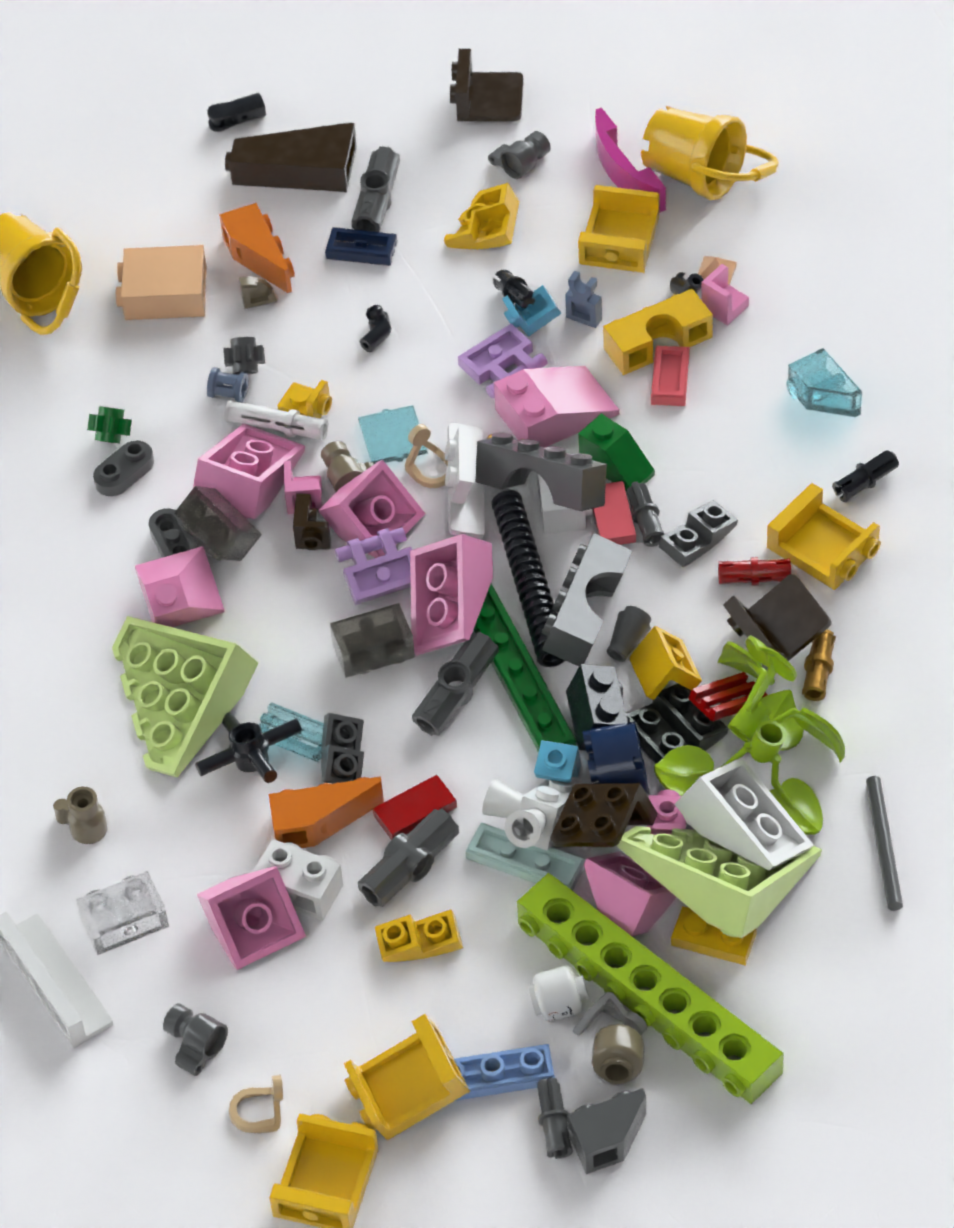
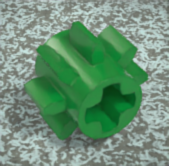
(109, 424)

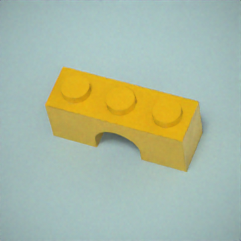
(680, 318)

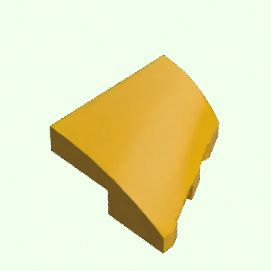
(487, 221)

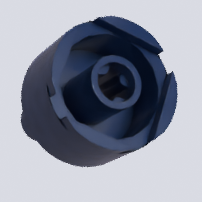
(615, 755)

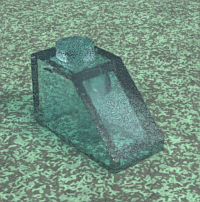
(823, 385)

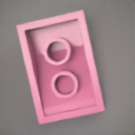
(551, 402)
(248, 468)
(448, 590)

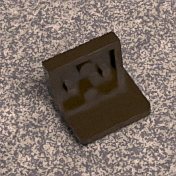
(485, 94)
(782, 619)
(600, 813)

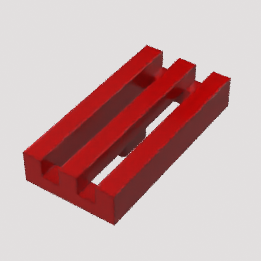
(722, 692)

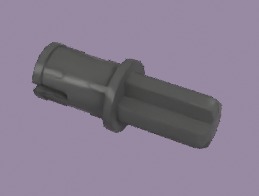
(645, 514)
(554, 1119)

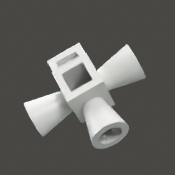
(531, 815)

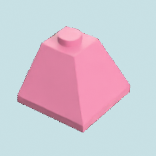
(371, 504)
(179, 588)
(626, 892)
(252, 915)

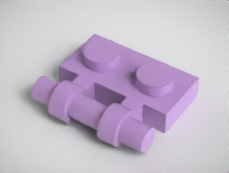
(497, 353)
(379, 575)

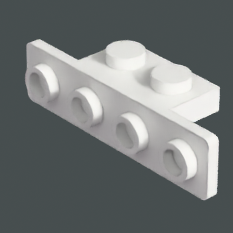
(464, 494)

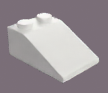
(742, 816)

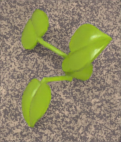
(754, 711)
(687, 763)

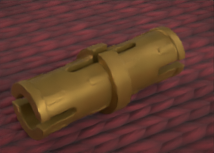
(818, 666)

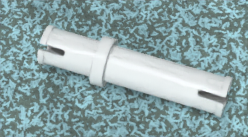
(288, 422)

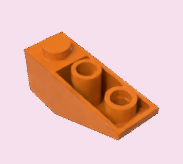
(253, 245)
(318, 812)

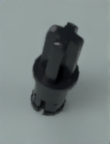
(514, 287)
(865, 475)

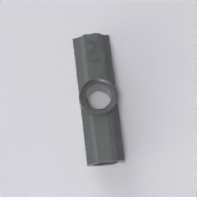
(376, 190)
(445, 700)
(408, 857)

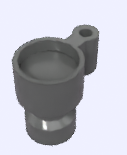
(521, 155)
(201, 1036)

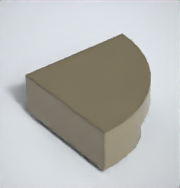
(256, 292)

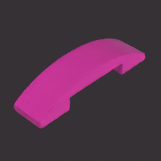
(618, 166)

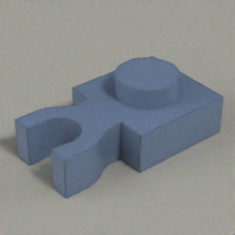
(581, 301)

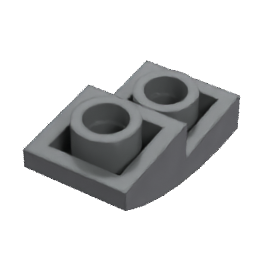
(702, 531)
(341, 748)

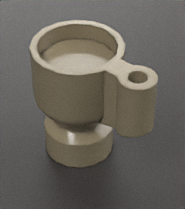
(341, 464)
(82, 814)

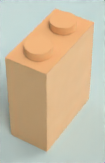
(162, 282)

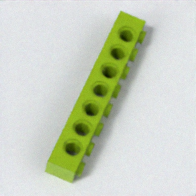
(554, 901)

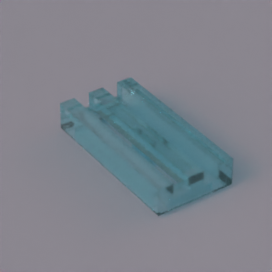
(311, 731)

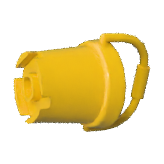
(702, 151)
(38, 270)

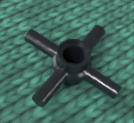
(248, 747)

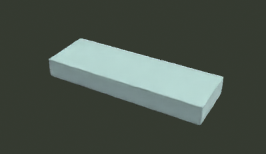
(494, 850)

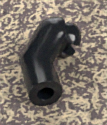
(680, 285)
(379, 328)

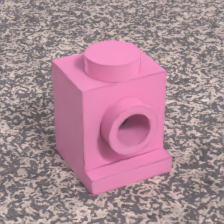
(668, 814)

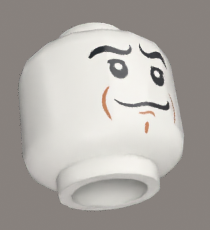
(557, 993)

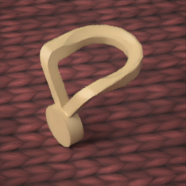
(417, 437)
(263, 1126)

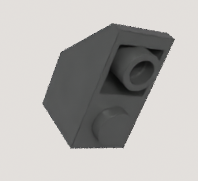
(607, 1129)

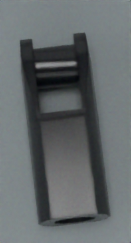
(237, 111)

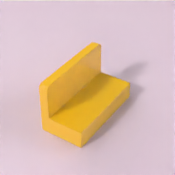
(663, 659)

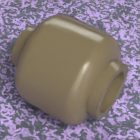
(618, 1054)

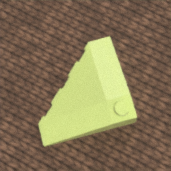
(179, 688)
(714, 880)

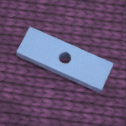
(514, 1071)

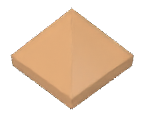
(710, 263)

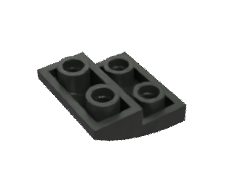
(674, 723)

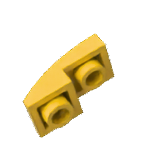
(414, 940)

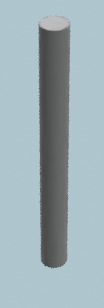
(884, 843)

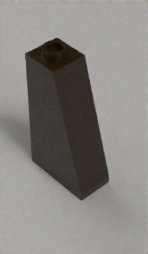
(295, 159)

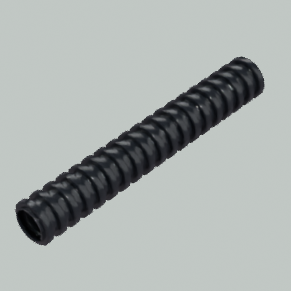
(525, 569)

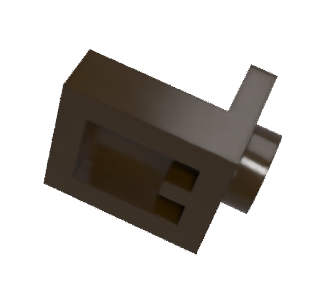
(307, 529)

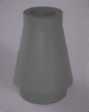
(628, 632)

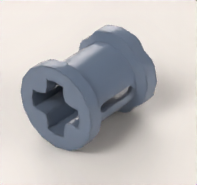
(216, 385)

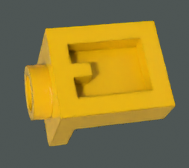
(307, 400)

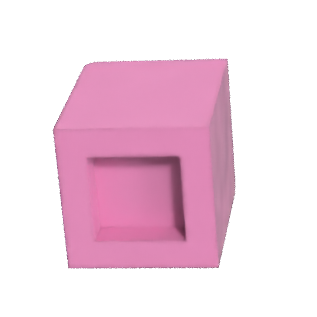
(722, 299)
(301, 485)

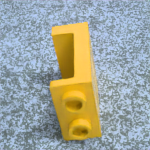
(619, 229)
(821, 539)
(406, 1081)
(325, 1173)

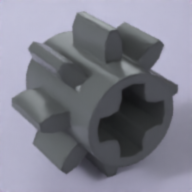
(244, 355)

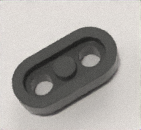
(127, 464)
(175, 539)

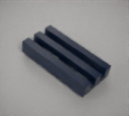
(361, 250)

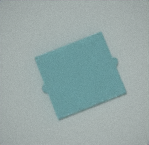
(388, 434)

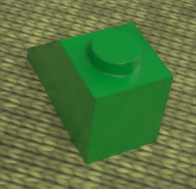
(615, 446)

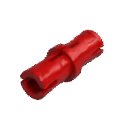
(753, 571)

